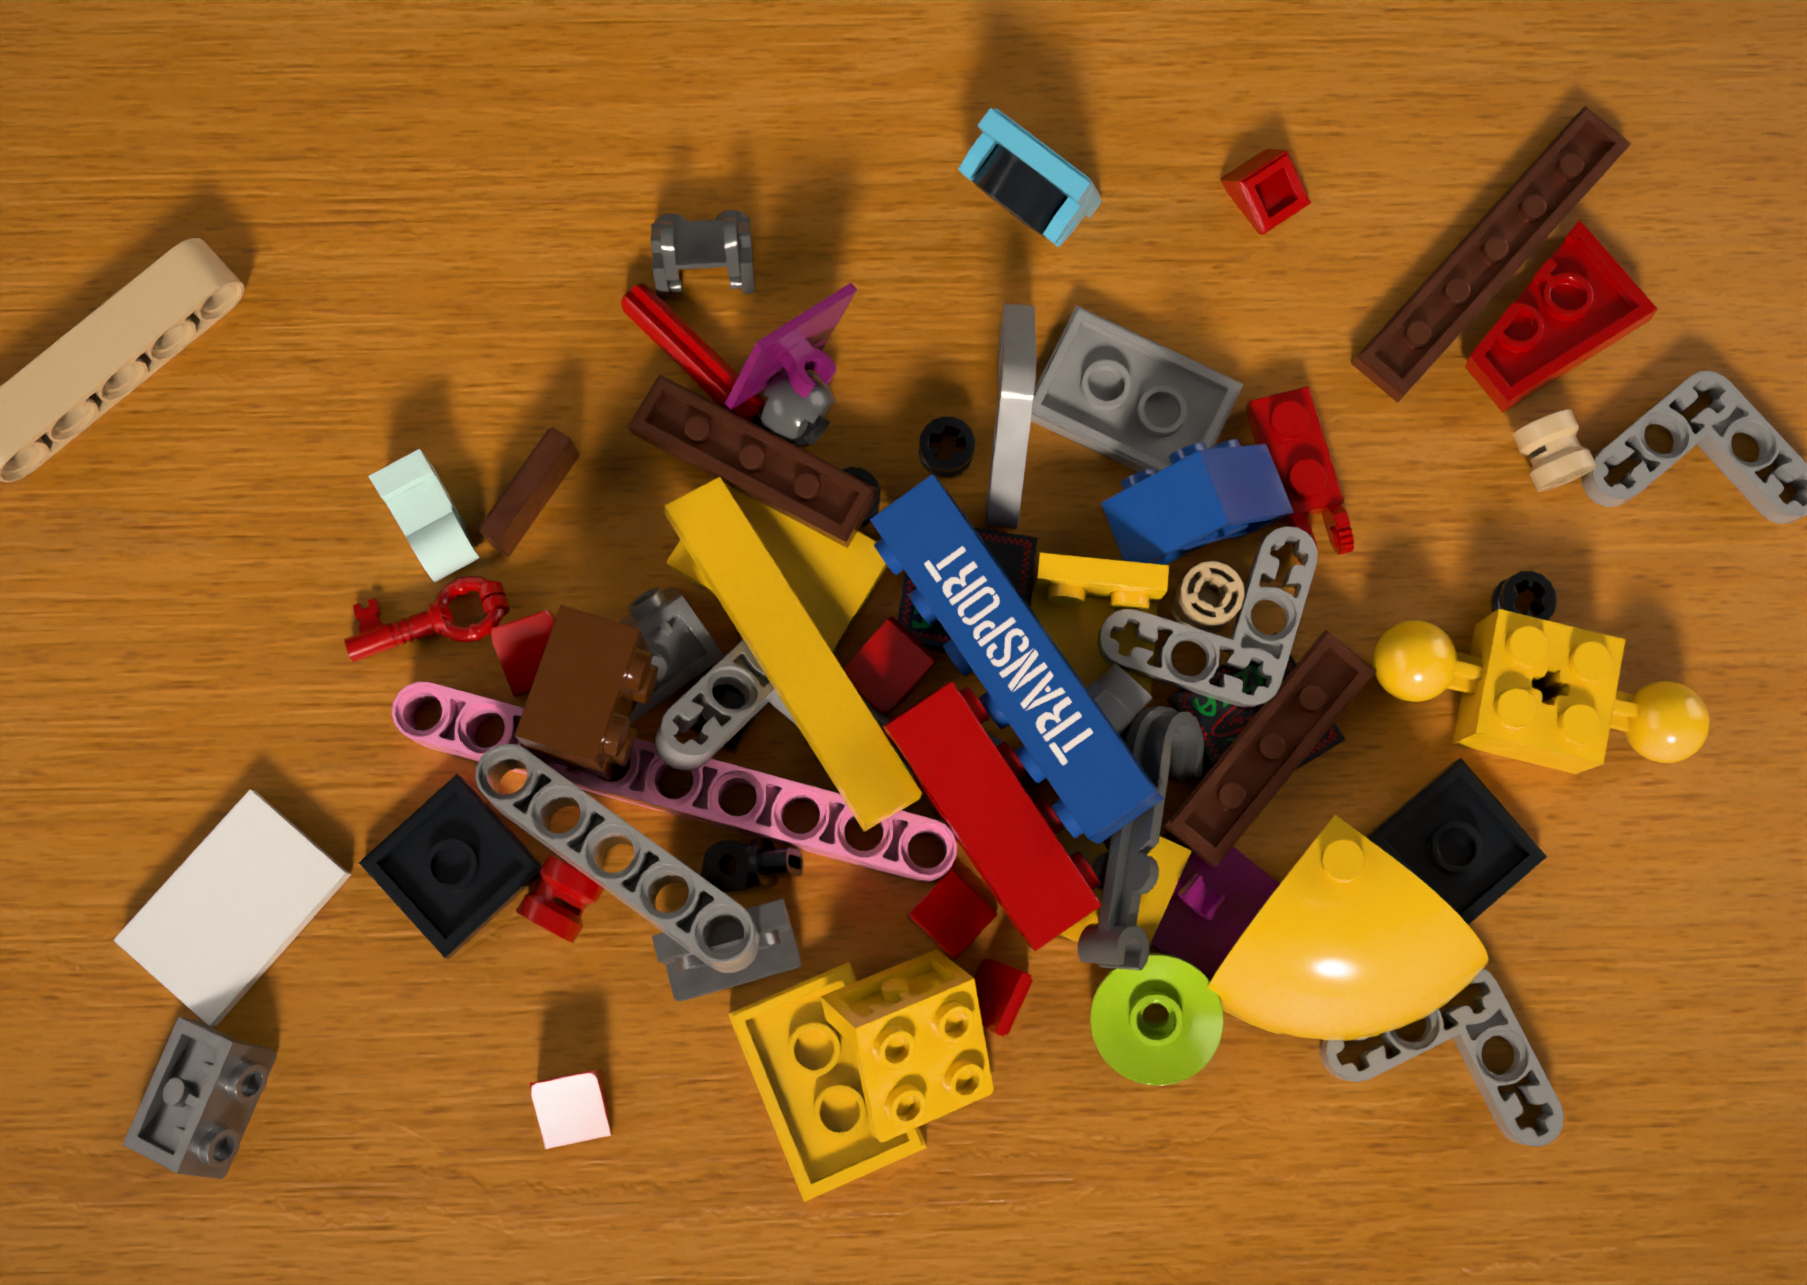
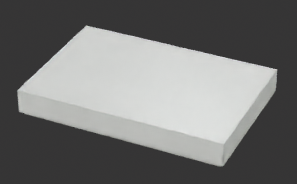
(232, 908)

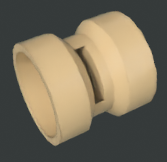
(1554, 450)
(1198, 605)

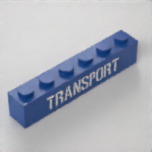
(1015, 661)

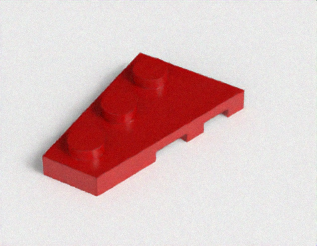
(1561, 319)

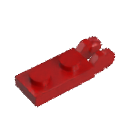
(1303, 462)

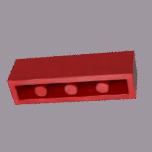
(993, 815)

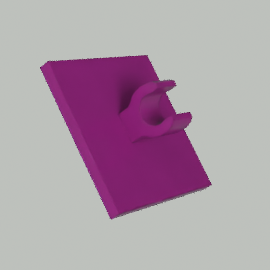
(794, 348)
(1211, 908)

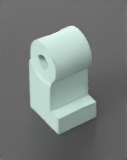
(426, 514)

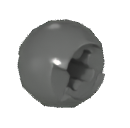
(795, 417)

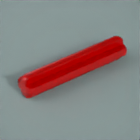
(686, 349)

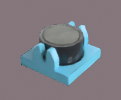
(1029, 178)

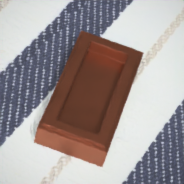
(529, 491)

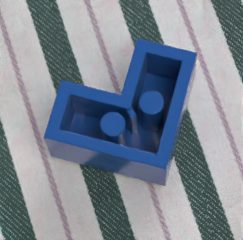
(1196, 501)

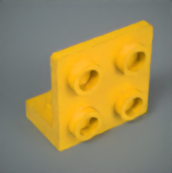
(1077, 596)
(914, 1041)

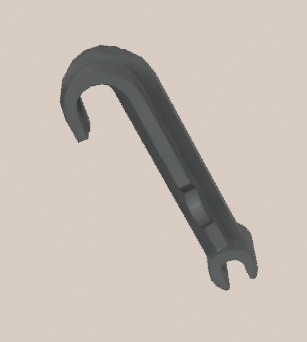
(1167, 748)

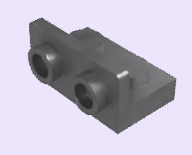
(675, 639)
(776, 953)
(199, 1100)

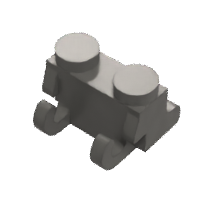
(702, 244)

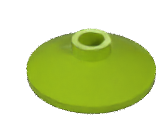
(1163, 1050)

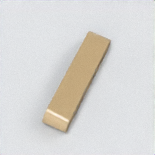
(111, 354)

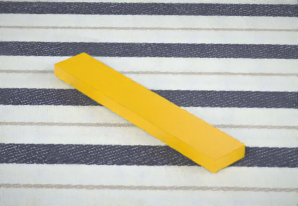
(793, 654)

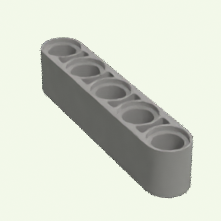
(599, 831)

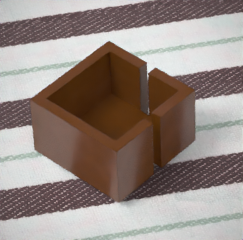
(587, 693)

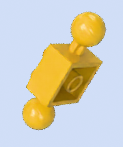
(1579, 688)

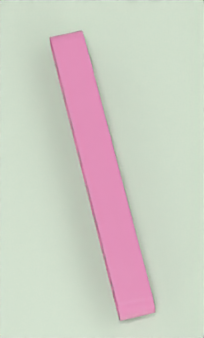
(641, 786)

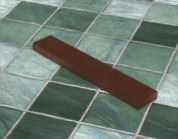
(1490, 254)

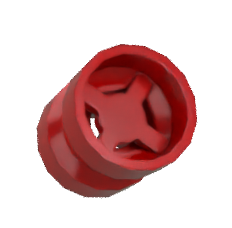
(569, 885)

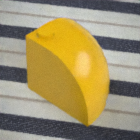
(1348, 947)

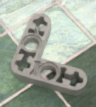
(1013, 415)
(1713, 434)
(1245, 642)
(736, 669)
(1469, 1032)

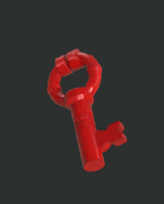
(437, 619)

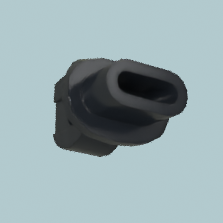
(757, 865)

